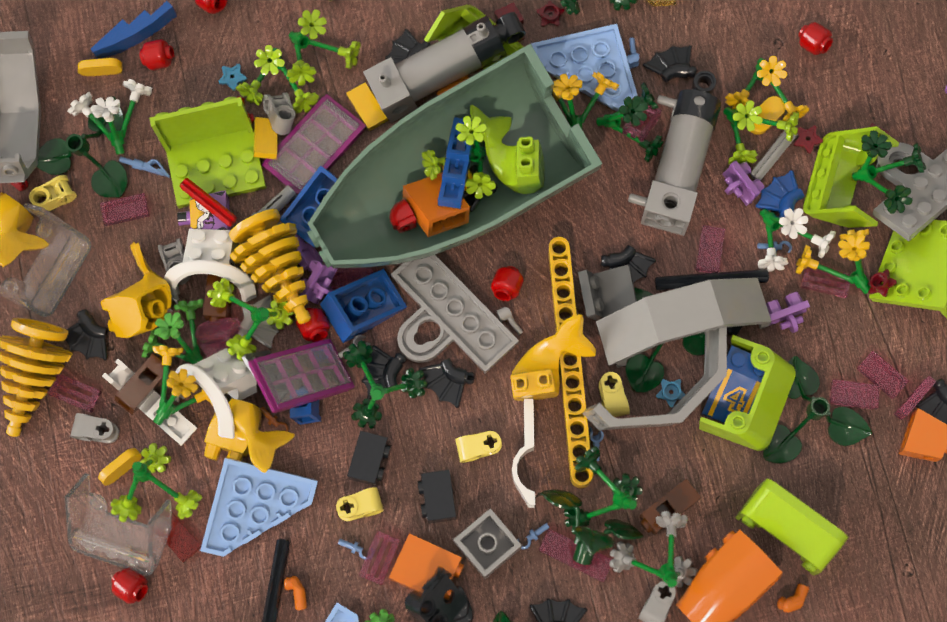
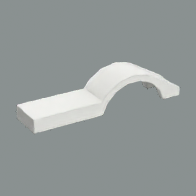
(176, 425)
(527, 495)

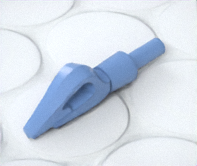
(141, 165)

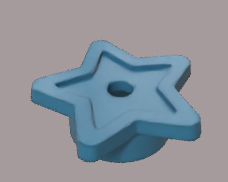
(232, 82)
(677, 394)

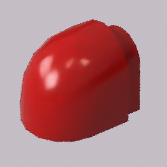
(402, 217)

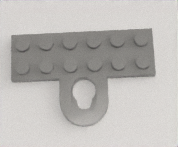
(927, 192)
(454, 310)

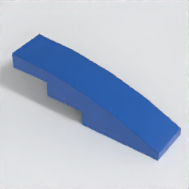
(128, 35)
(455, 169)

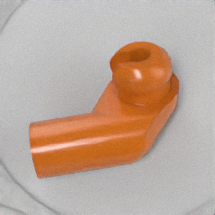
(298, 591)
(794, 602)

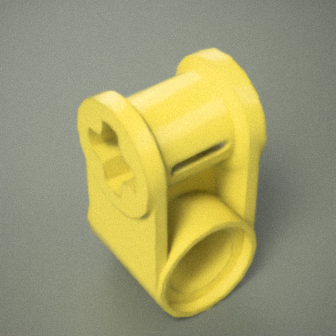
(53, 193)
(613, 399)
(473, 446)
(364, 504)

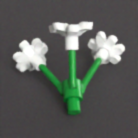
(107, 109)
(792, 225)

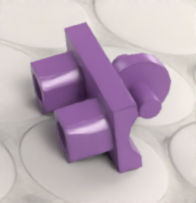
(738, 182)
(319, 281)
(795, 307)

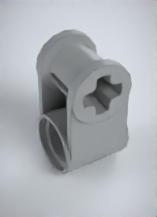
(279, 112)
(172, 255)
(91, 429)
(656, 608)

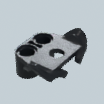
(431, 605)

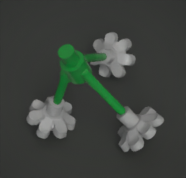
(672, 573)

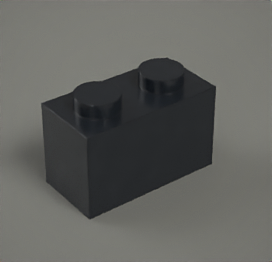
(369, 458)
(438, 496)

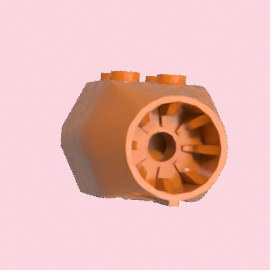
(729, 581)

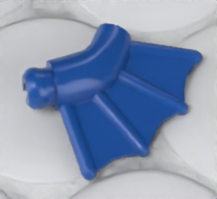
(781, 194)

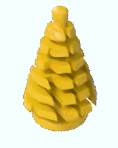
(272, 259)
(30, 366)

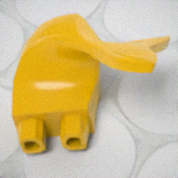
(13, 227)
(139, 305)
(538, 370)
(247, 438)

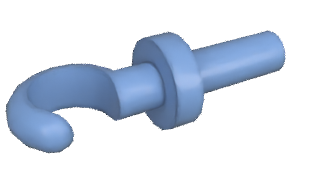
(776, 246)
(534, 535)
(354, 547)

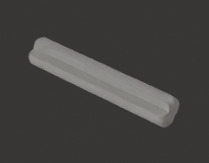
(771, 157)

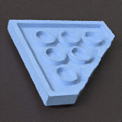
(586, 53)
(251, 503)

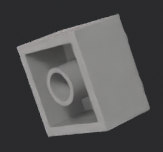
(487, 543)

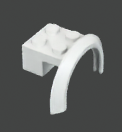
(209, 253)
(222, 375)

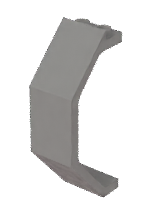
(18, 107)
(680, 315)
(714, 372)

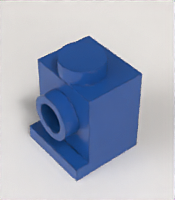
(306, 413)

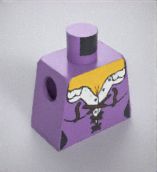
(201, 218)

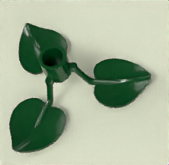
(55, 159)
(645, 373)
(845, 428)
(589, 540)

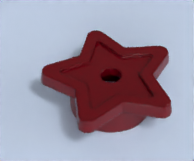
(550, 8)
(814, 139)
(879, 277)

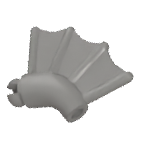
(264, 332)

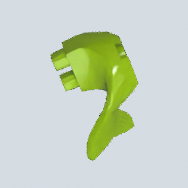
(516, 166)

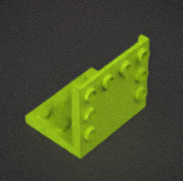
(210, 148)
(918, 269)

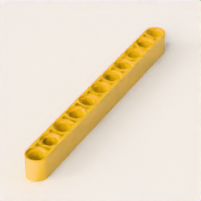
(569, 372)

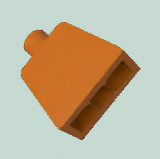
(924, 437)

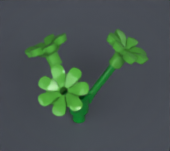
(170, 327)

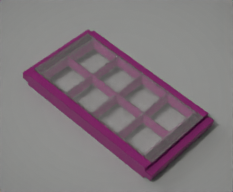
(315, 141)
(301, 375)

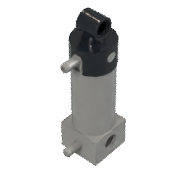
(441, 64)
(682, 158)

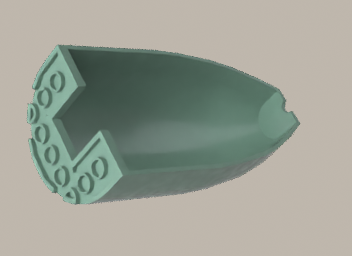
(355, 213)

